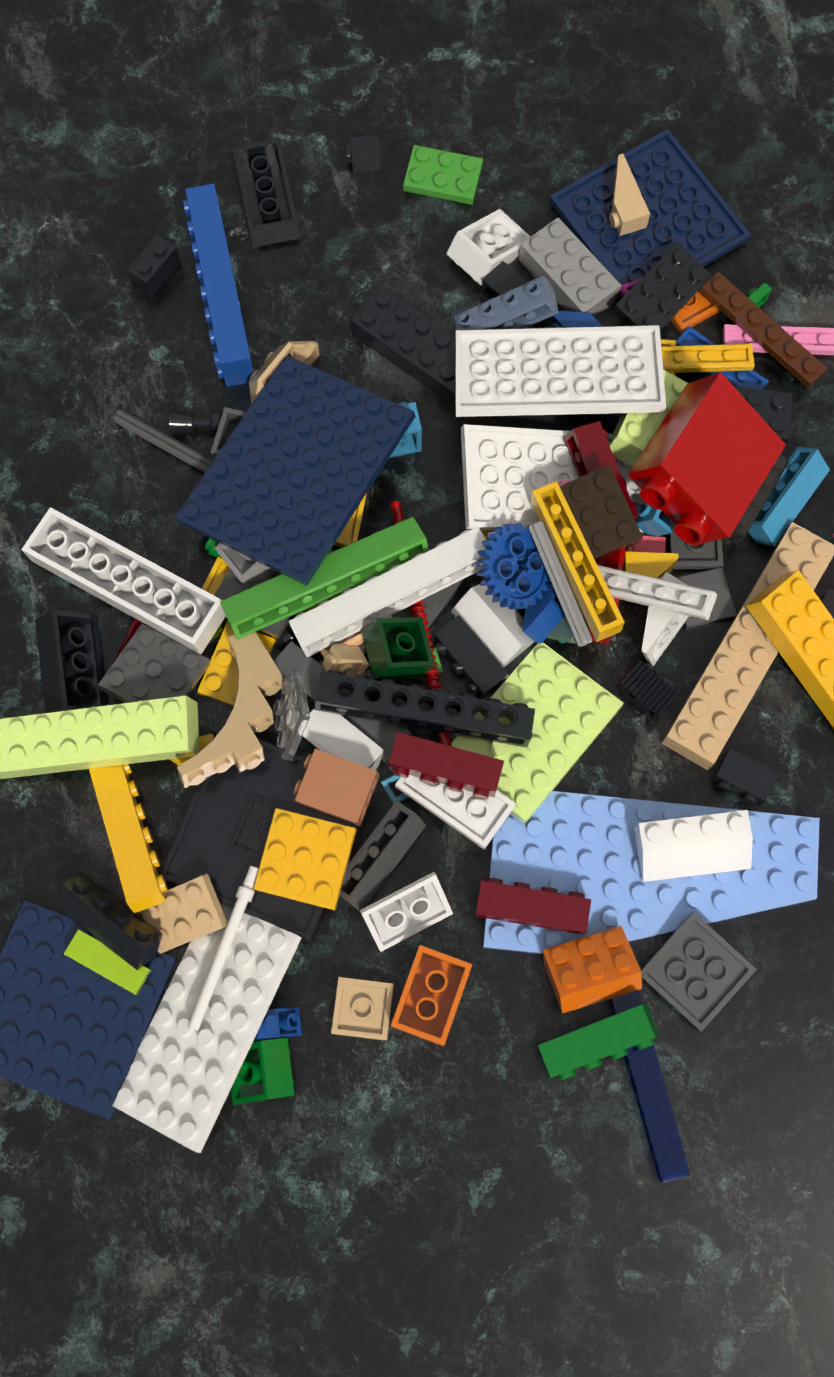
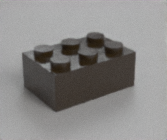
(601, 512)

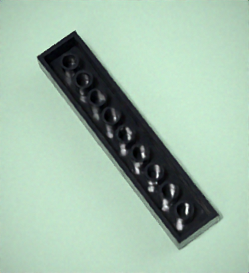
(429, 354)

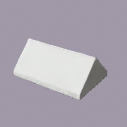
(494, 626)
(340, 738)
(406, 911)

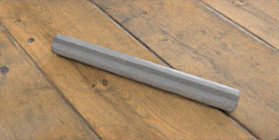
(560, 583)

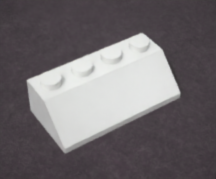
(694, 845)

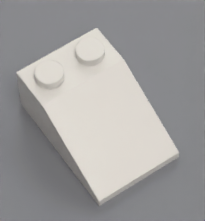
(487, 244)
(661, 628)

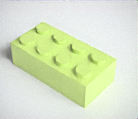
(637, 429)

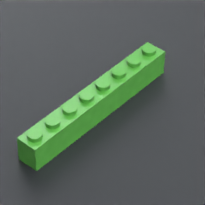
(339, 571)

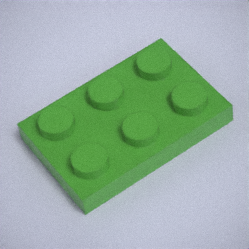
(443, 174)

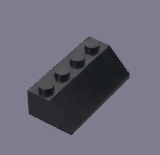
(70, 660)

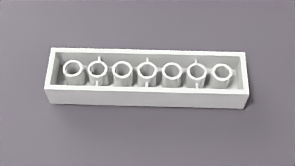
(125, 580)

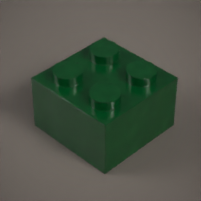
(398, 648)

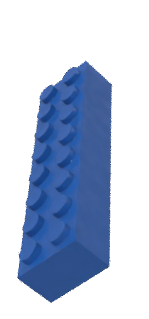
(217, 285)

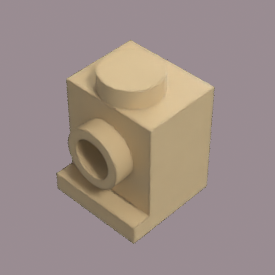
(345, 659)

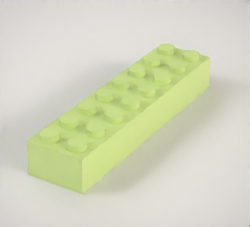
(99, 737)

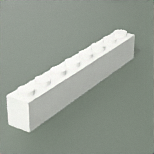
(389, 592)

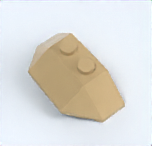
(300, 350)

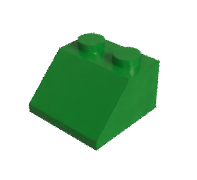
(264, 1073)

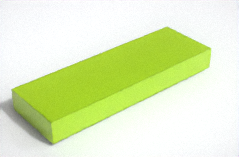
(105, 962)

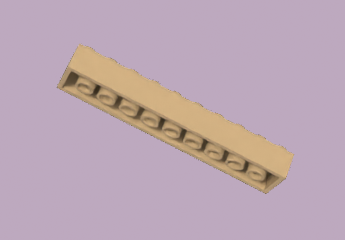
(741, 656)

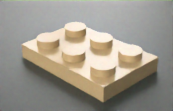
(187, 914)

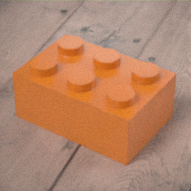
(592, 969)
(431, 995)

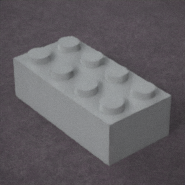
(570, 268)

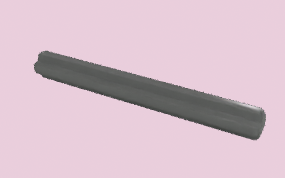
(162, 440)

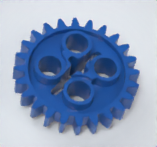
(517, 556)

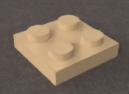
(362, 1008)

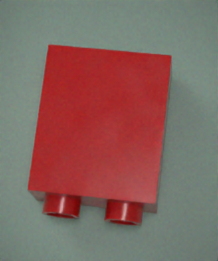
(706, 460)

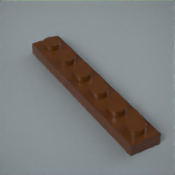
(763, 330)

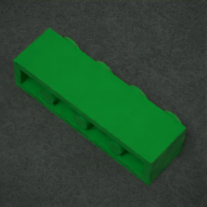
(598, 1041)

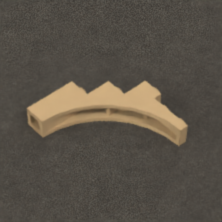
(250, 714)

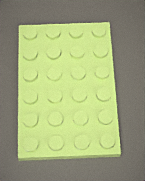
(566, 721)

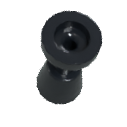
(185, 422)

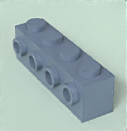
(512, 309)

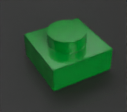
(760, 295)

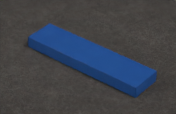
(744, 379)

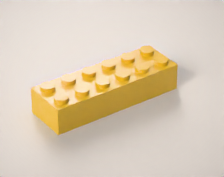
(801, 634)

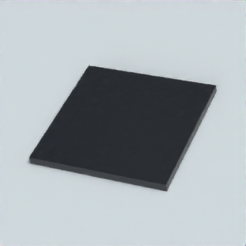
(229, 831)

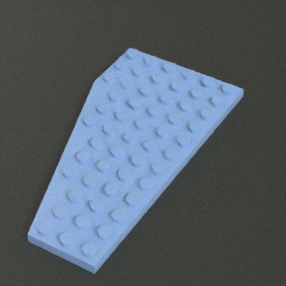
(592, 849)

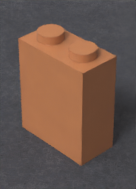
(336, 786)

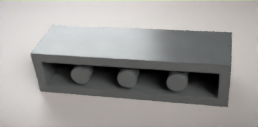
(380, 855)

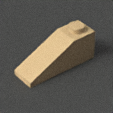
(628, 206)

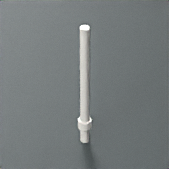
(244, 895)

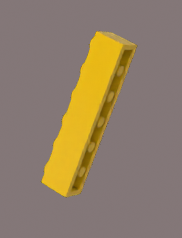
(577, 562)
(128, 837)

